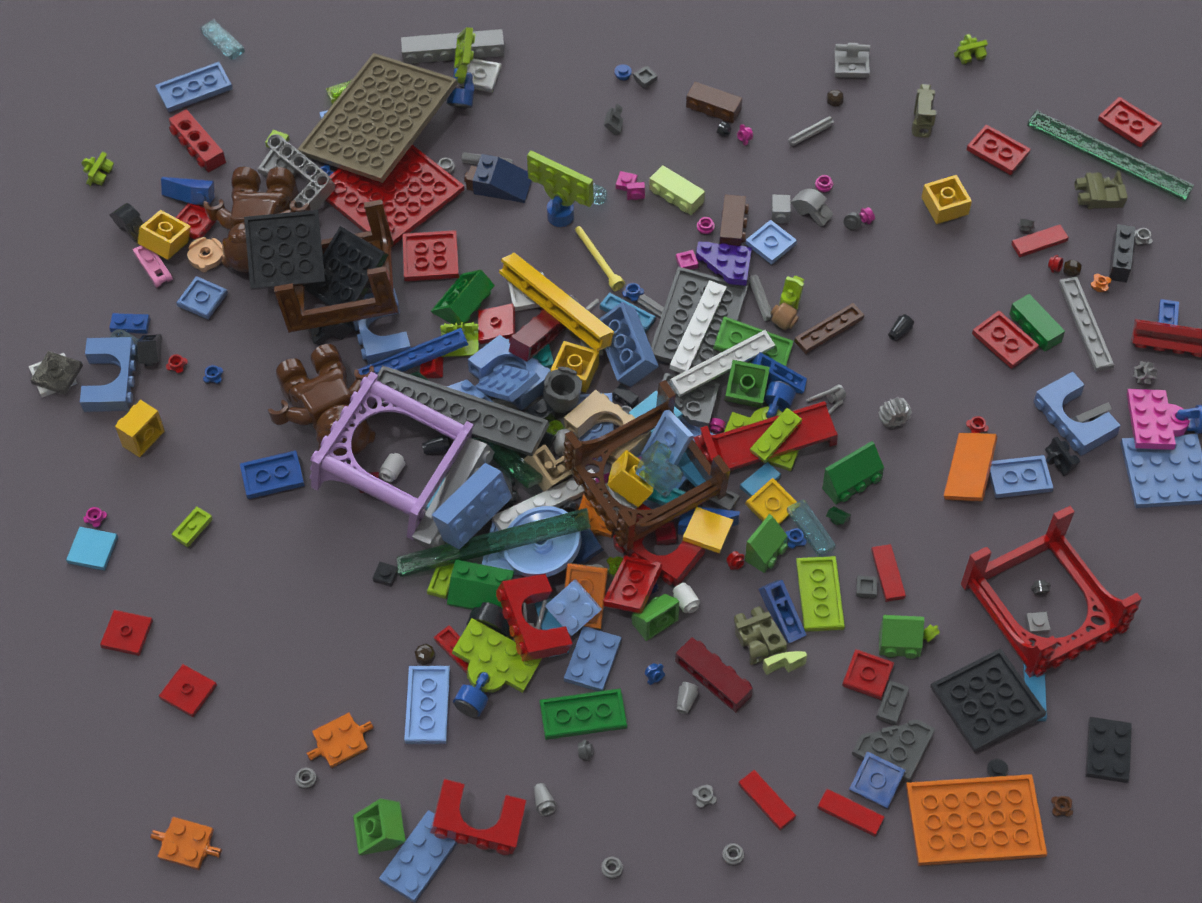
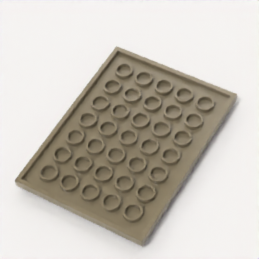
(378, 117)

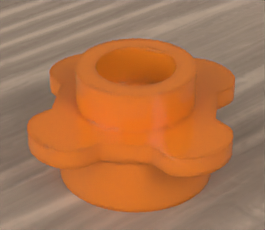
(1098, 286)

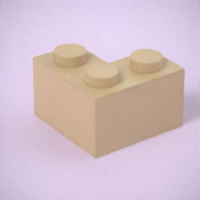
(551, 469)

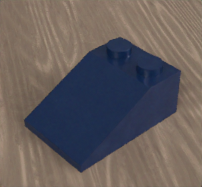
(500, 179)

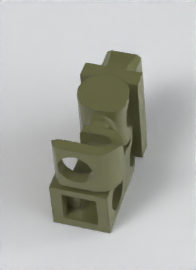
(924, 115)
(1101, 191)
(758, 628)

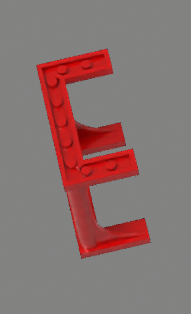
(1043, 655)

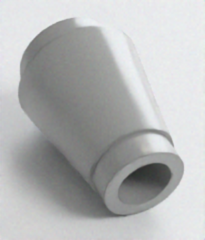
(686, 696)
(543, 800)

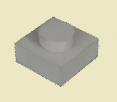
(1037, 623)

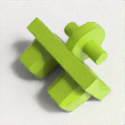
(970, 46)
(95, 167)
(792, 291)

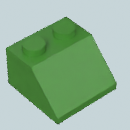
(747, 383)
(766, 545)
(656, 616)
(901, 636)
(379, 827)

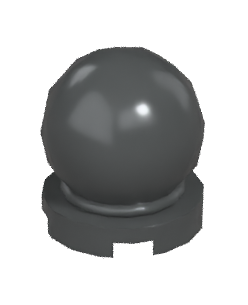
(562, 389)

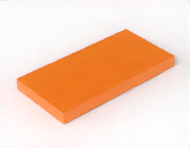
(970, 467)

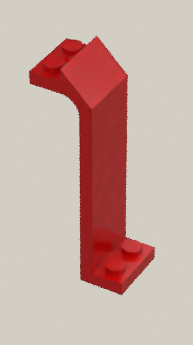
(736, 444)

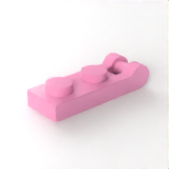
(152, 265)

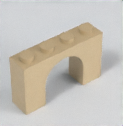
(599, 409)

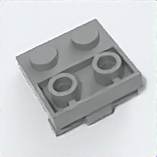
(851, 60)

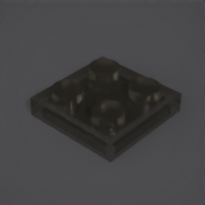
(56, 372)

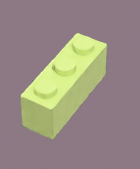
(676, 190)

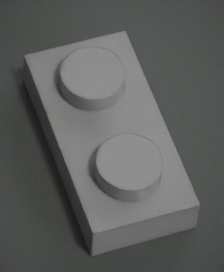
(1096, 412)

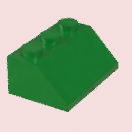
(463, 297)
(853, 473)
(475, 584)

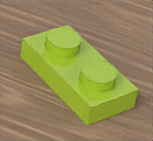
(192, 526)

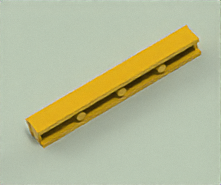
(556, 302)

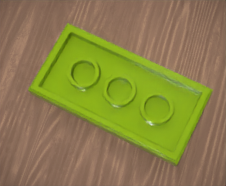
(820, 594)

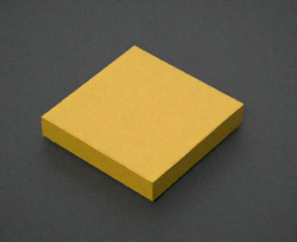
(771, 500)
(707, 530)

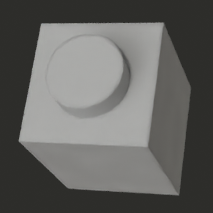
(780, 208)

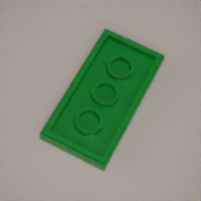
(583, 714)

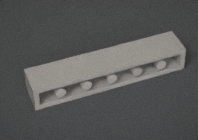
(443, 46)
(469, 460)

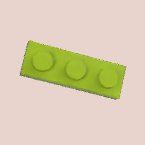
(775, 435)

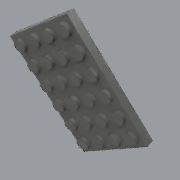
(680, 307)

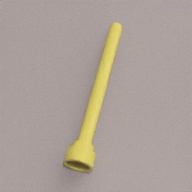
(615, 281)

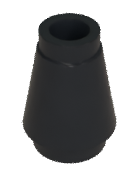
(901, 327)
(437, 445)

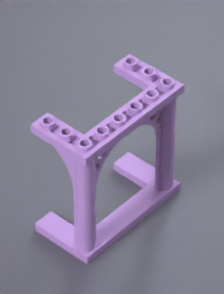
(331, 467)

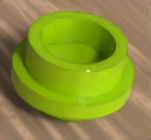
(930, 632)

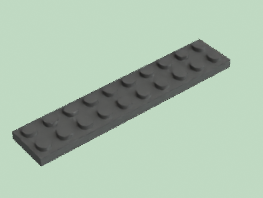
(490, 420)

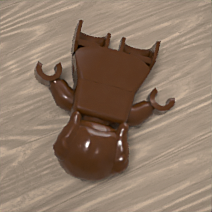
(249, 202)
(321, 398)

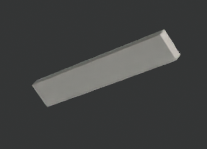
(1086, 324)

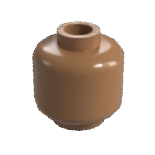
(784, 316)

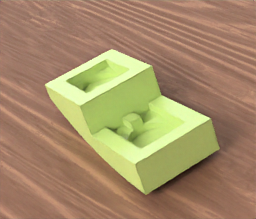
(789, 660)

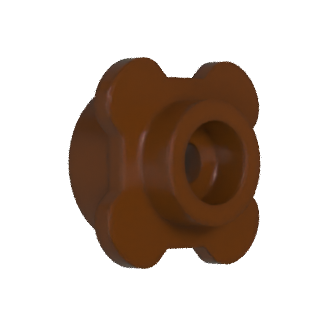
(1062, 800)

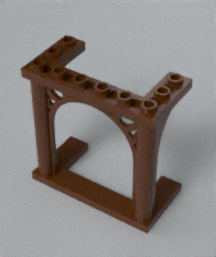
(292, 299)
(582, 454)

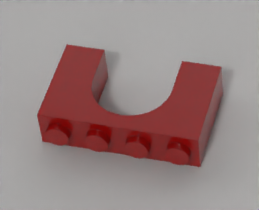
(674, 565)
(529, 641)
(449, 823)

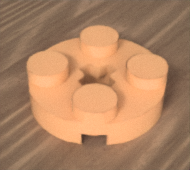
(201, 261)

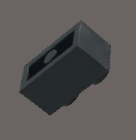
(625, 396)

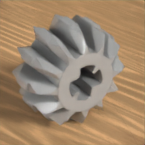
(895, 412)

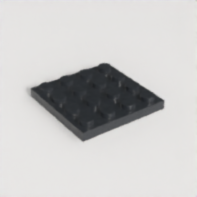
(284, 249)
(346, 268)
(988, 700)

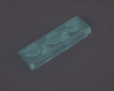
(222, 39)
(811, 527)

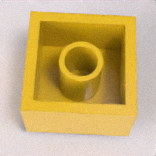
(946, 199)
(164, 234)
(580, 359)
(139, 428)
(626, 481)

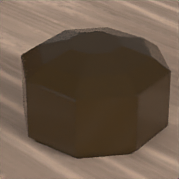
(835, 97)
(1072, 268)
(424, 654)

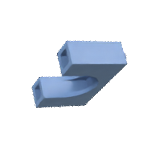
(377, 346)
(498, 353)
(117, 394)
(1081, 436)

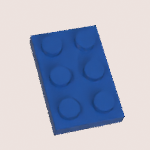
(271, 474)

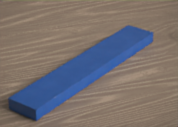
(421, 353)

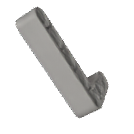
(306, 170)

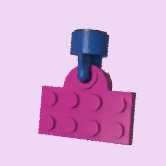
(1157, 421)

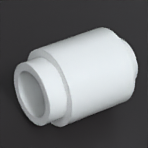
(392, 467)
(687, 598)

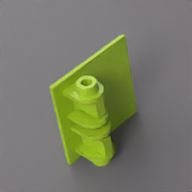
(471, 334)

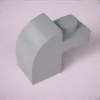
(812, 202)

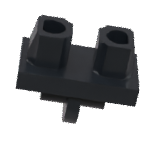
(1060, 456)

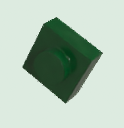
(838, 516)

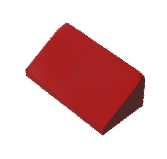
(432, 368)

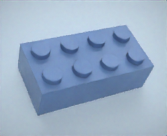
(630, 349)
(472, 506)

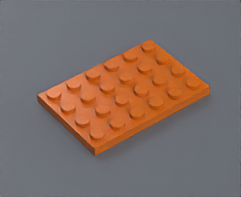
(975, 820)

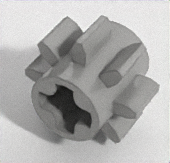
(1145, 372)

